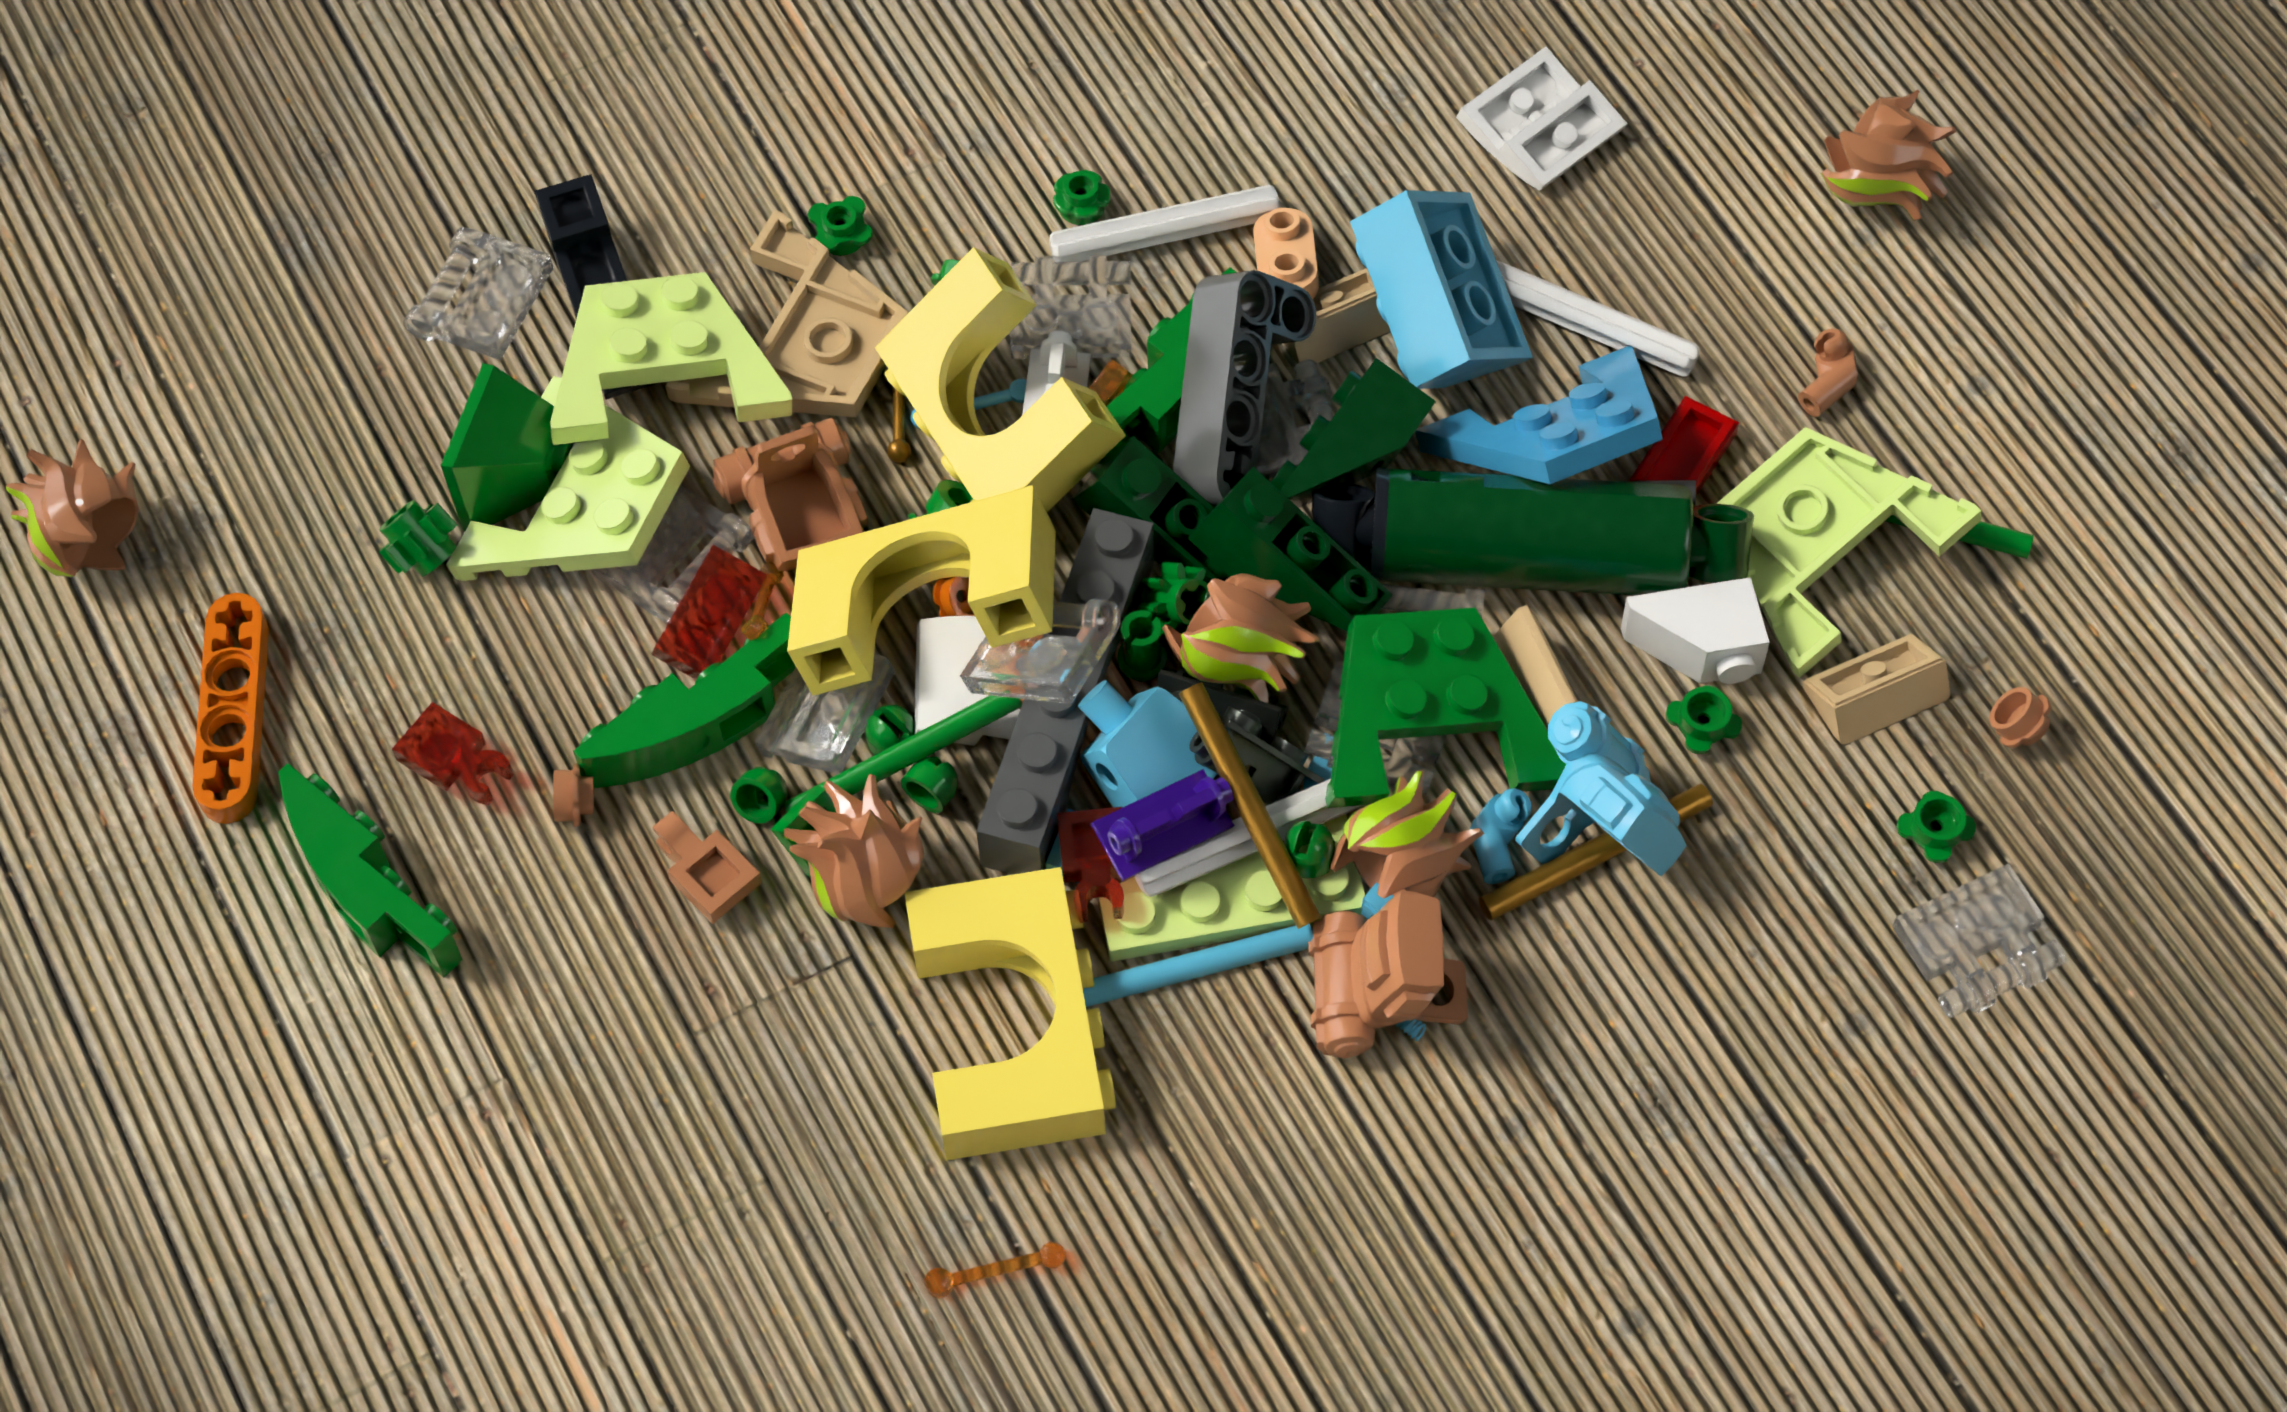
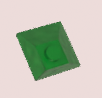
(501, 450)

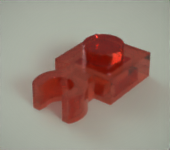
(448, 749)
(1088, 862)

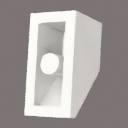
(1701, 630)

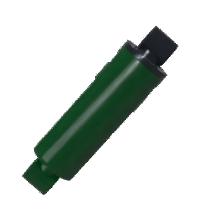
(1534, 532)

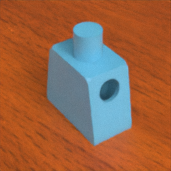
(1139, 744)

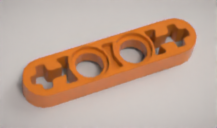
(235, 706)

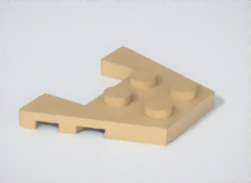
(822, 335)

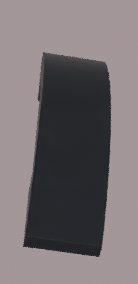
(581, 243)

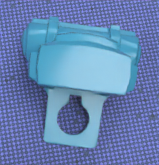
(1605, 786)

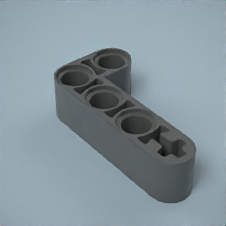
(1227, 372)

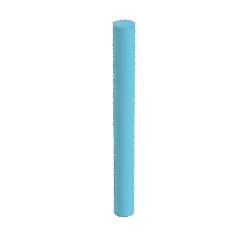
(1198, 964)

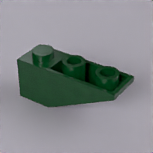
(1365, 434)
(1143, 487)
(1269, 537)

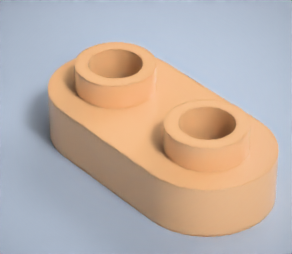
(1287, 248)

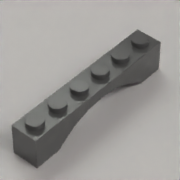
(1048, 736)

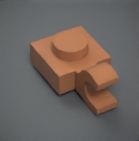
(705, 871)

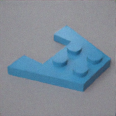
(1557, 440)

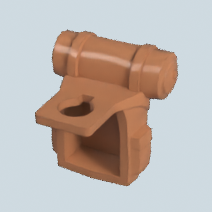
(794, 490)
(1381, 973)

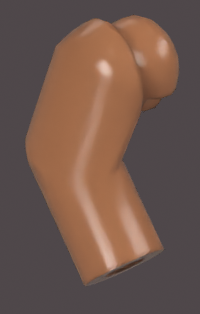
(1835, 372)

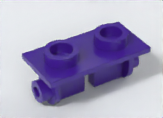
(1165, 823)

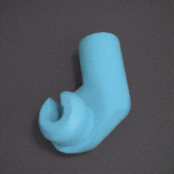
(1500, 822)

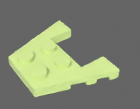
(658, 335)
(1814, 508)
(595, 511)

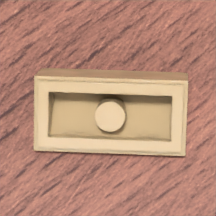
(1344, 319)
(1534, 663)
(1879, 688)

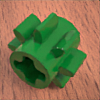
(418, 538)
(1174, 595)

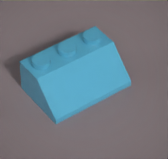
(1439, 288)

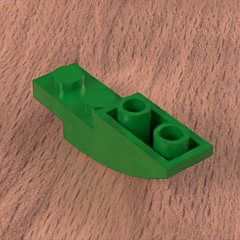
(1153, 395)
(679, 725)
(357, 876)

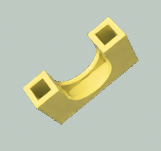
(936, 363)
(852, 582)
(1054, 1086)

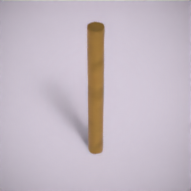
(1250, 805)
(1577, 861)

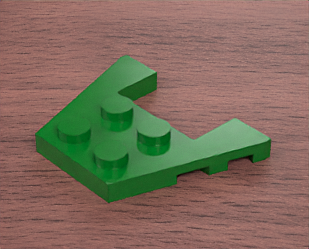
(1430, 679)

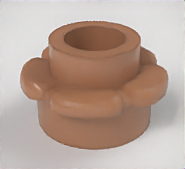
(2020, 717)
(572, 795)

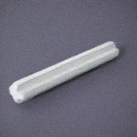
(1163, 225)
(1599, 321)
(1237, 842)

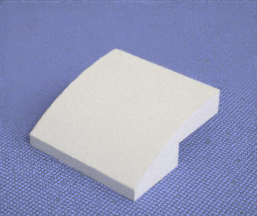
(1540, 120)
(942, 654)

